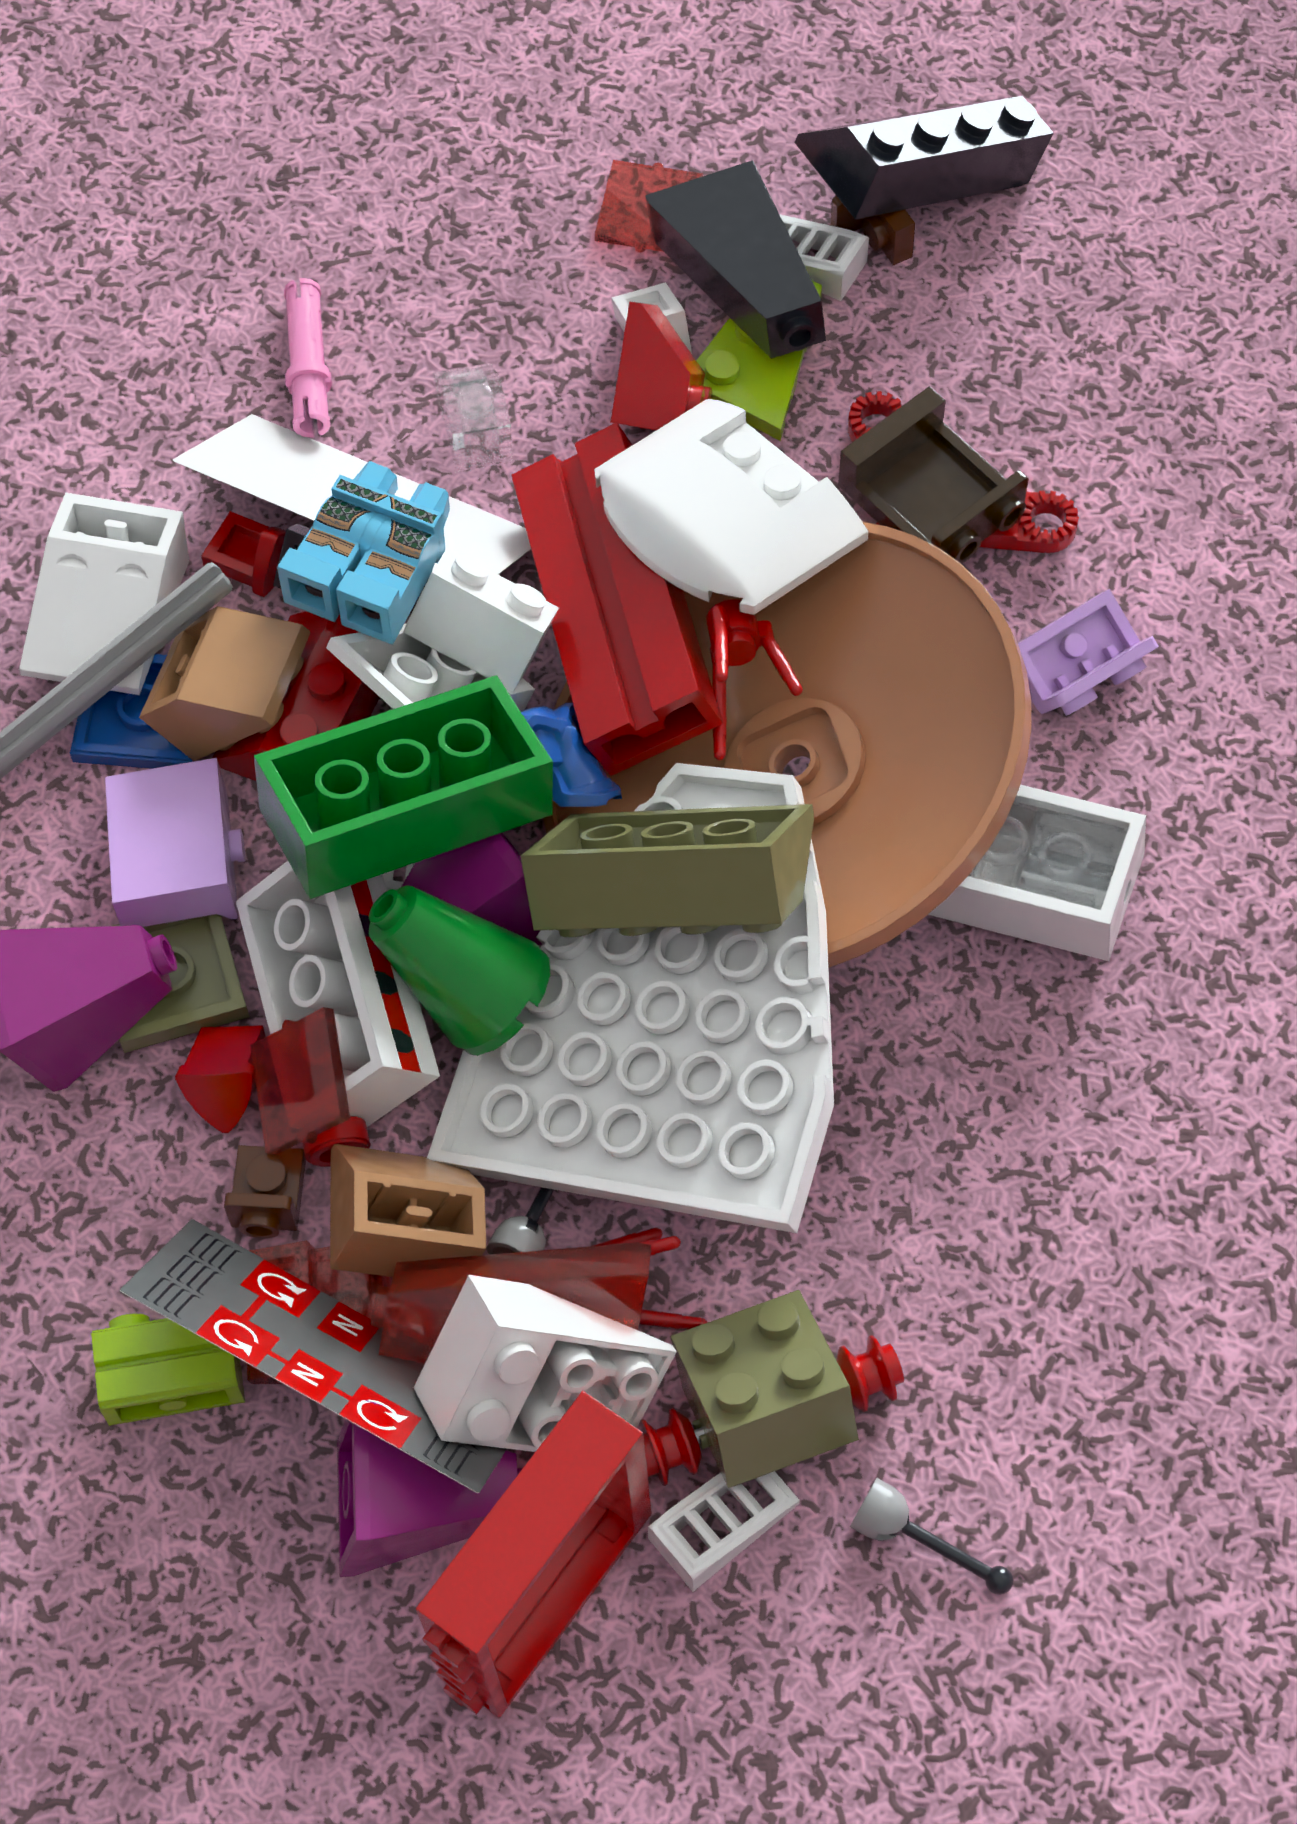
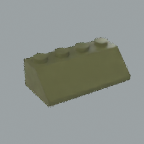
(670, 870)

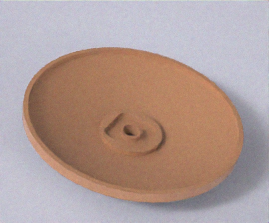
(907, 725)

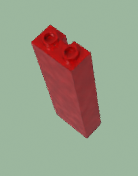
(618, 623)

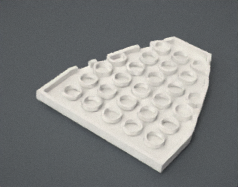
(666, 1056)

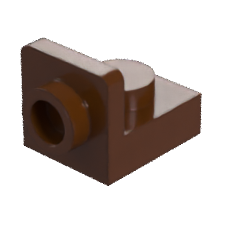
(888, 231)
(266, 1191)

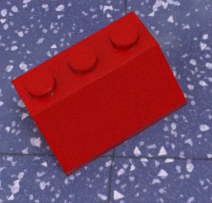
(316, 700)

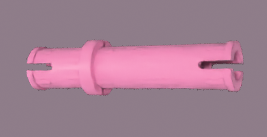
(307, 376)

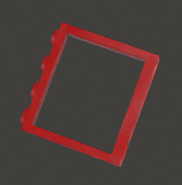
(537, 1557)

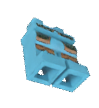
(368, 552)

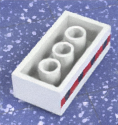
(322, 956)

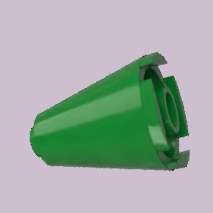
(459, 966)

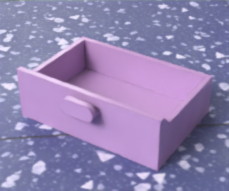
(171, 844)

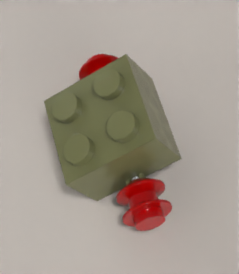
(766, 1392)

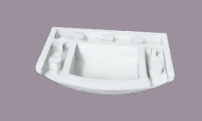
(725, 509)

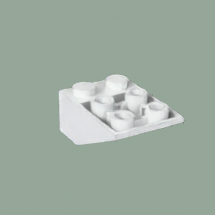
(97, 578)
(522, 1357)

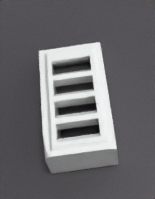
(843, 244)
(684, 1559)

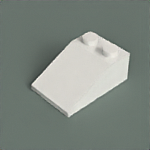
(408, 669)

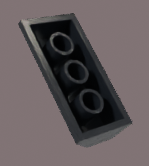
(929, 155)

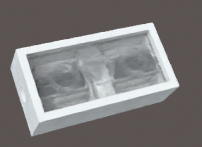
(1054, 874)

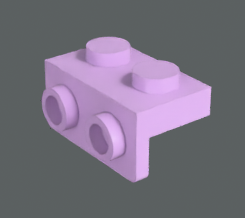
(1082, 652)

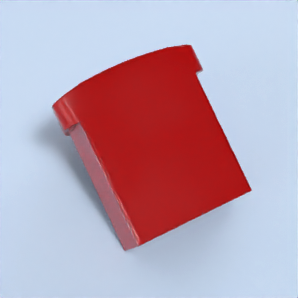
(246, 552)
(220, 1074)

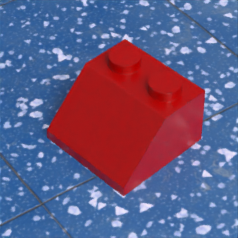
(655, 372)

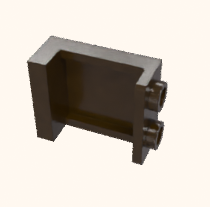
(929, 481)

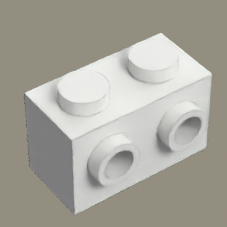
(480, 618)

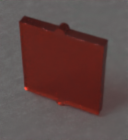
(624, 207)
(300, 1081)

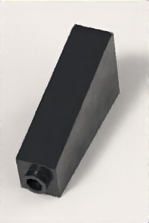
(740, 255)

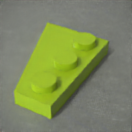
(750, 378)

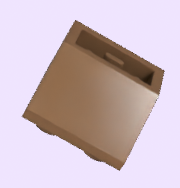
(224, 680)
(400, 1210)

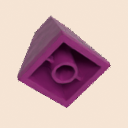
(482, 880)
(76, 994)
(400, 1505)

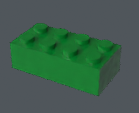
(404, 786)

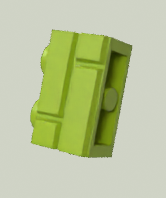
(160, 1370)

